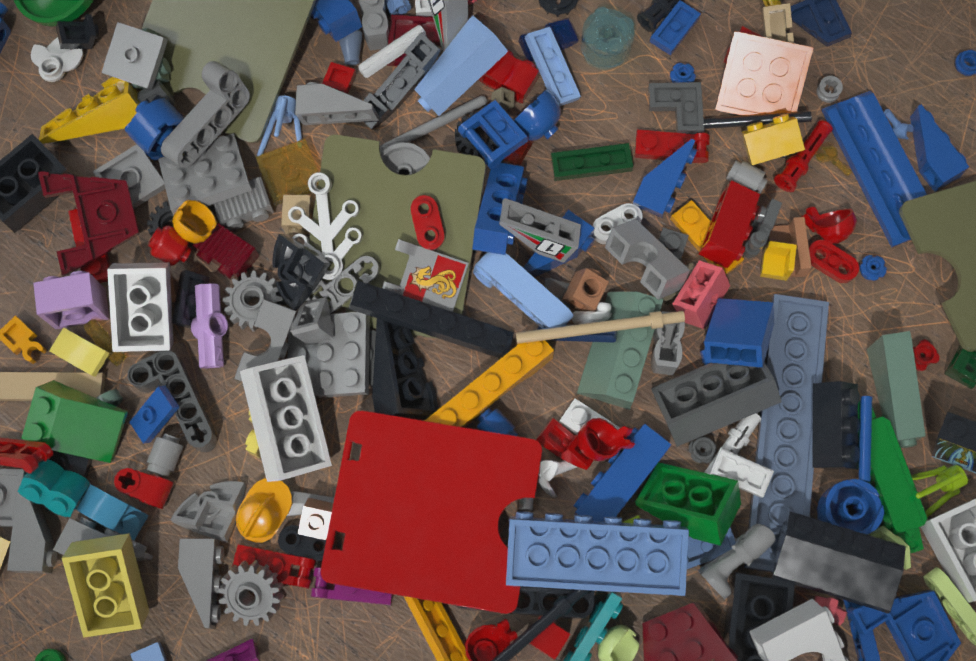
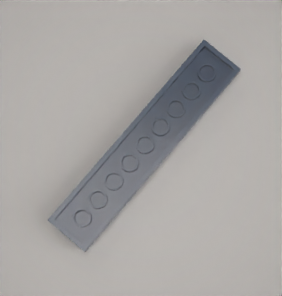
(786, 428)

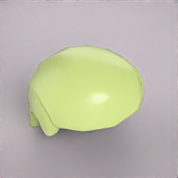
(618, 645)

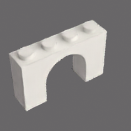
(798, 632)

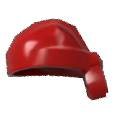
(831, 226)
(602, 440)
(489, 641)

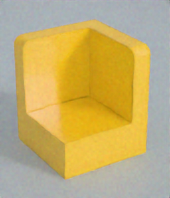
(778, 260)

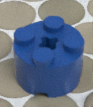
(153, 125)
(863, 502)

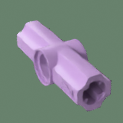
(209, 326)

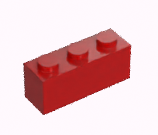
(730, 225)

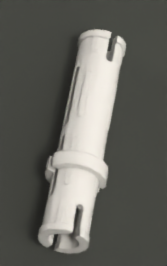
(739, 436)

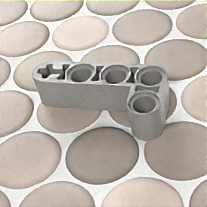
(208, 117)

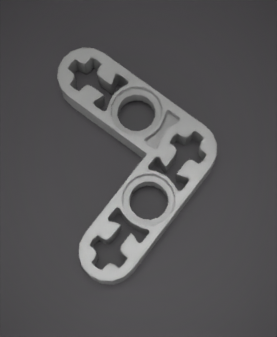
(332, 289)

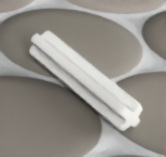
(389, 52)

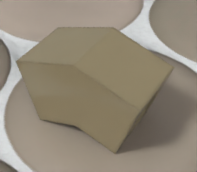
(504, 98)

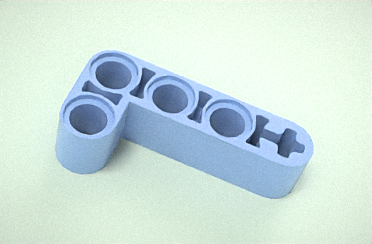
(522, 290)

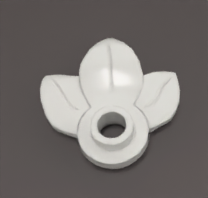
(54, 57)

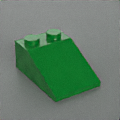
(74, 422)
(696, 499)

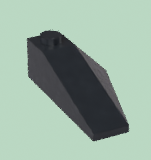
(398, 375)

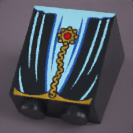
(957, 439)

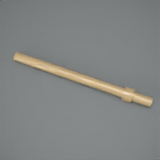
(653, 320)

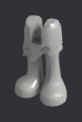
(746, 549)

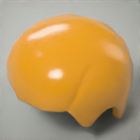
(194, 221)

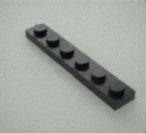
(430, 320)

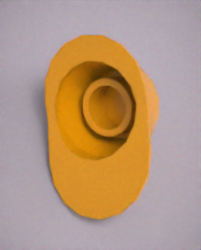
(263, 510)

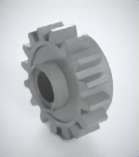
(246, 290)
(241, 602)

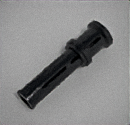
(660, 8)

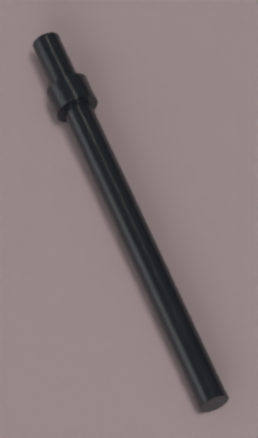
(561, 606)

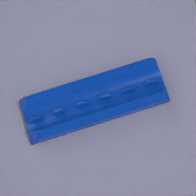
(875, 160)

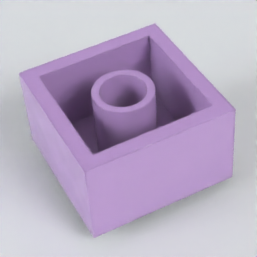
(70, 300)

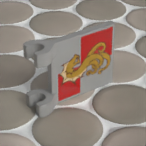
(429, 276)

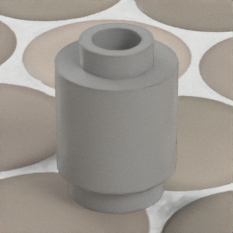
(747, 176)
(164, 455)

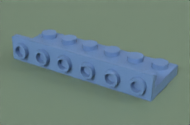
(597, 554)

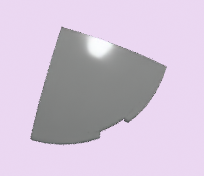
(213, 511)

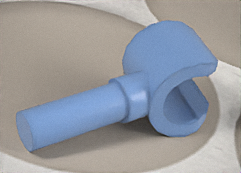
(900, 129)

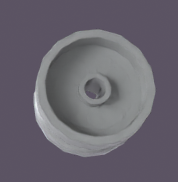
(405, 158)

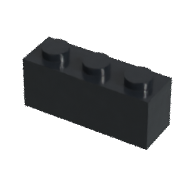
(835, 425)

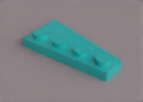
(596, 632)

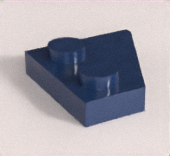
(821, 20)

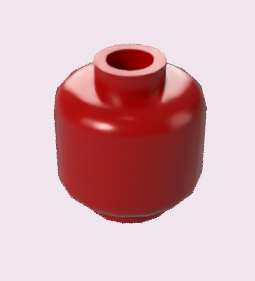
(168, 246)

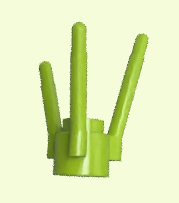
(948, 480)

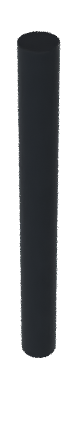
(740, 121)

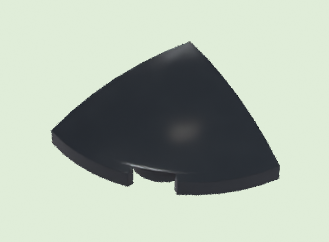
(298, 270)

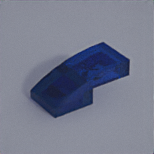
(562, 32)

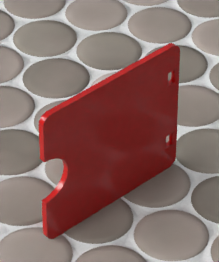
(428, 510)

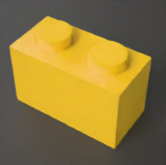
(773, 139)

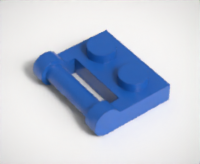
(499, 128)

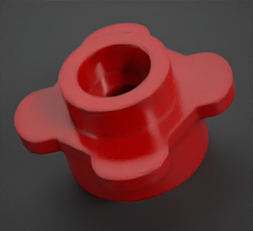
(930, 352)

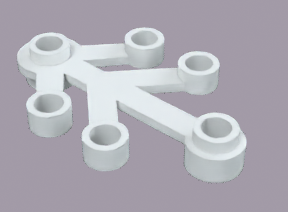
(326, 230)

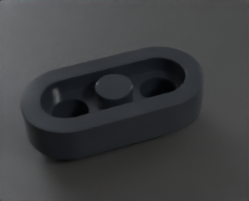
(304, 545)

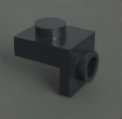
(77, 34)

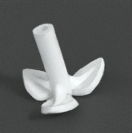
(548, 470)

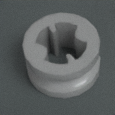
(830, 81)

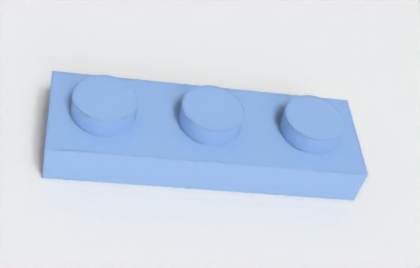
(552, 65)

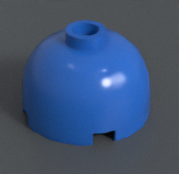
(540, 117)

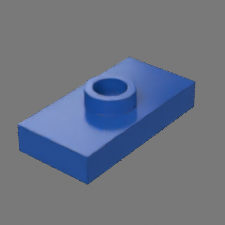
(154, 414)

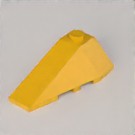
(104, 112)

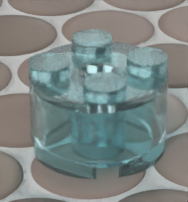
(607, 38)

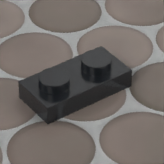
(185, 299)

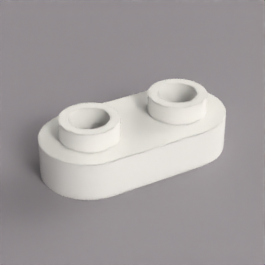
(613, 219)

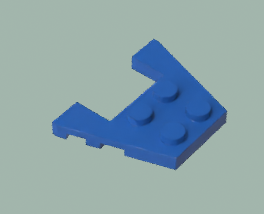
(916, 625)

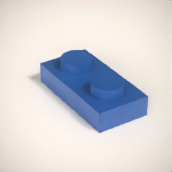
(675, 27)

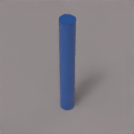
(865, 438)

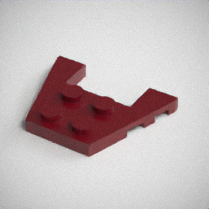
(103, 212)
(684, 636)

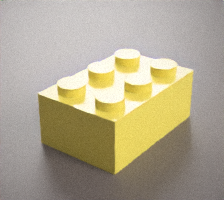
(106, 585)

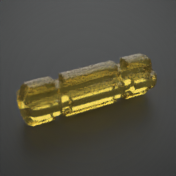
(104, 341)

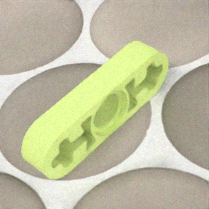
(953, 602)

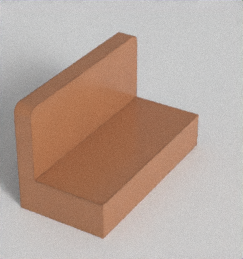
(795, 234)

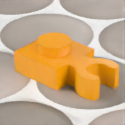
(19, 338)

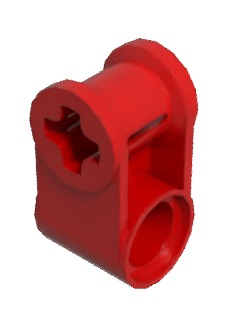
(147, 488)

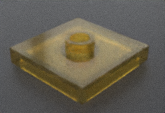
(287, 170)

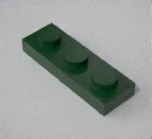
(591, 162)

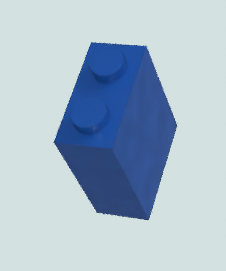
(739, 332)

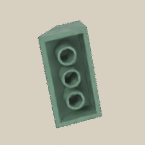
(616, 367)

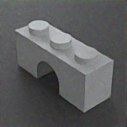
(663, 270)
(277, 322)

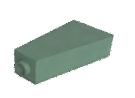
(897, 386)

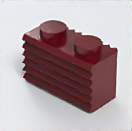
(227, 252)

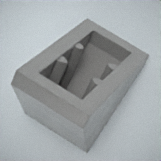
(313, 322)

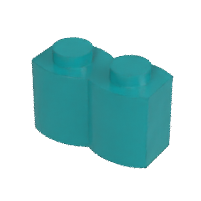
(54, 488)

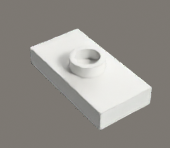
(750, 475)

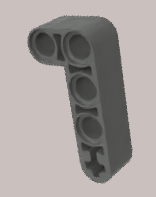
(187, 399)

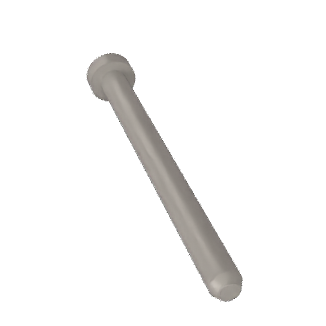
(437, 122)

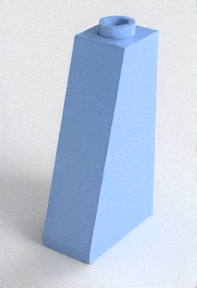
(460, 66)

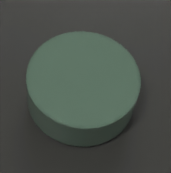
(112, 397)

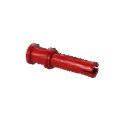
(798, 165)

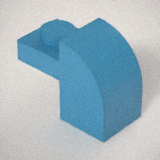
(111, 512)

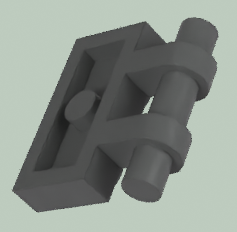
(761, 229)

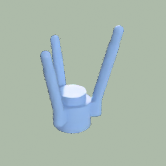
(284, 113)

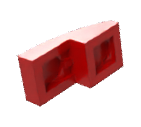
(563, 444)

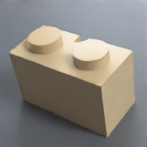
(776, 22)

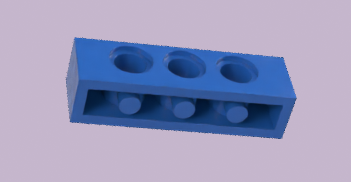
(503, 182)

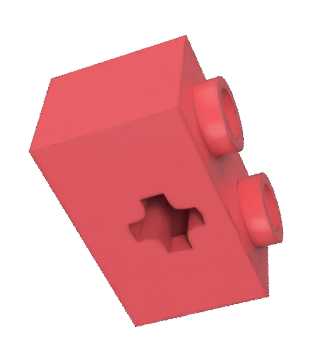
(701, 293)

